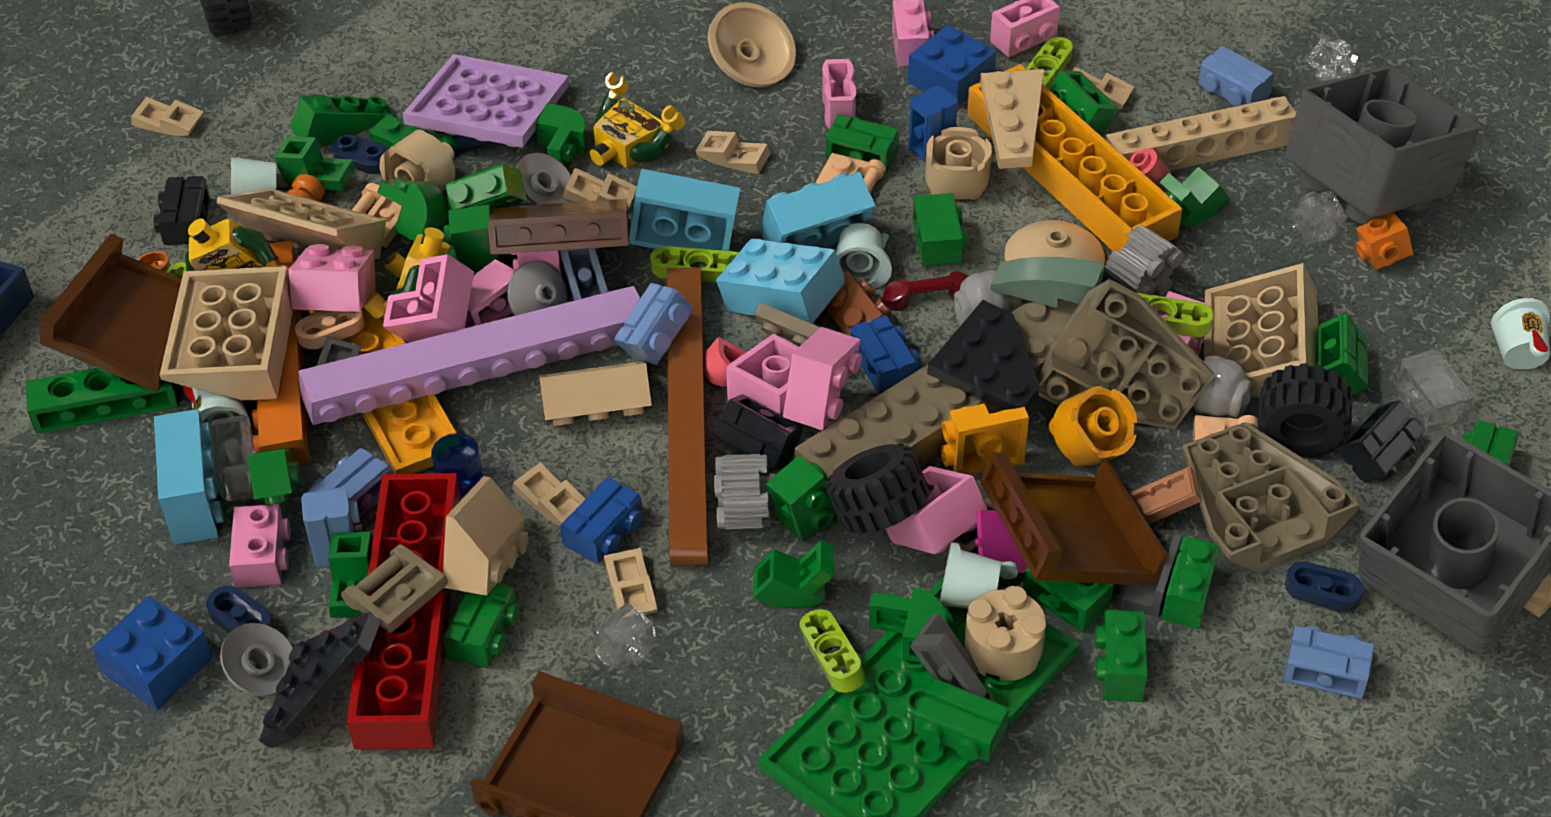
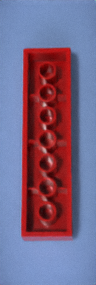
(401, 676)

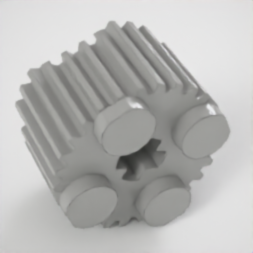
(1146, 261)
(742, 491)

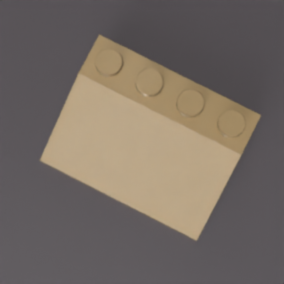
(304, 220)
(1265, 323)
(230, 332)

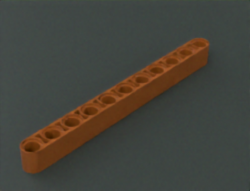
(687, 429)

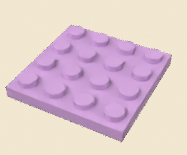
(485, 100)

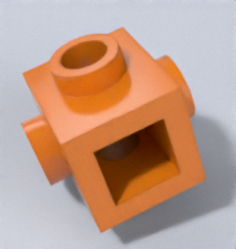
(1383, 241)

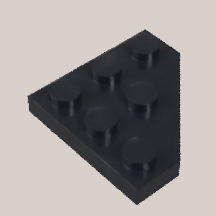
(988, 360)
(315, 674)

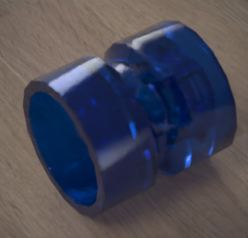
(458, 455)

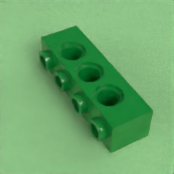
(91, 398)

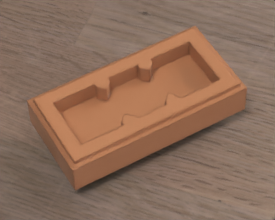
(1167, 495)

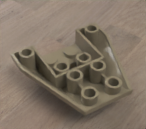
(1125, 347)
(1263, 498)

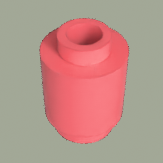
(1150, 165)

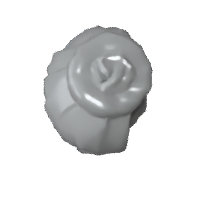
(977, 288)
(1227, 391)

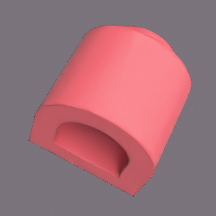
(715, 360)

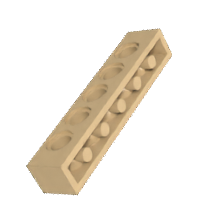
(1211, 134)

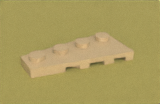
(1012, 114)

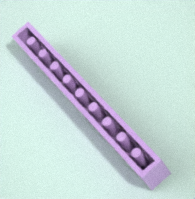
(464, 356)

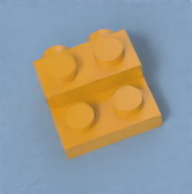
(975, 434)

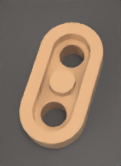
(315, 328)

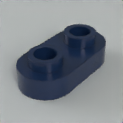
(362, 152)
(1324, 586)
(243, 609)

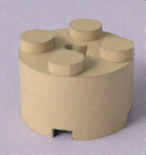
(419, 159)
(958, 163)
(1005, 633)

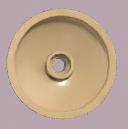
(758, 35)
(1054, 239)

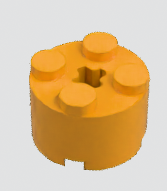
(1094, 426)

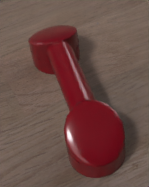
(899, 291)

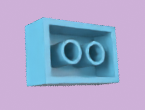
(682, 212)
(818, 212)
(782, 276)
(187, 477)

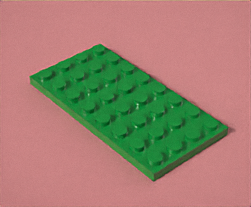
(860, 746)

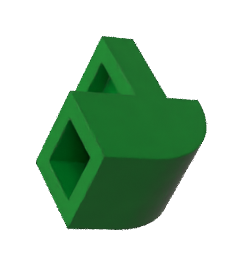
(562, 132)
(304, 156)
(1197, 196)
(420, 202)
(349, 565)
(794, 582)
(904, 616)

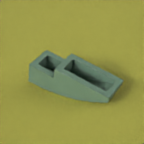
(1048, 279)

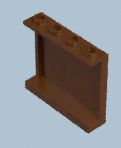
(558, 226)
(115, 315)
(1074, 525)
(580, 756)

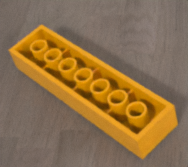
(1089, 174)

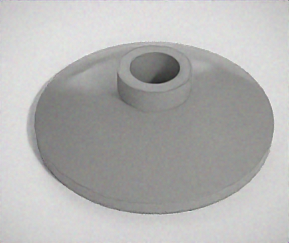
(543, 178)
(527, 286)
(256, 644)

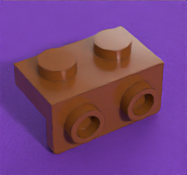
(855, 304)

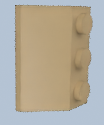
(595, 392)
(482, 539)

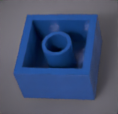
(951, 62)
(152, 652)

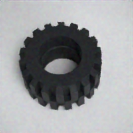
(226, 16)
(1306, 409)
(877, 488)

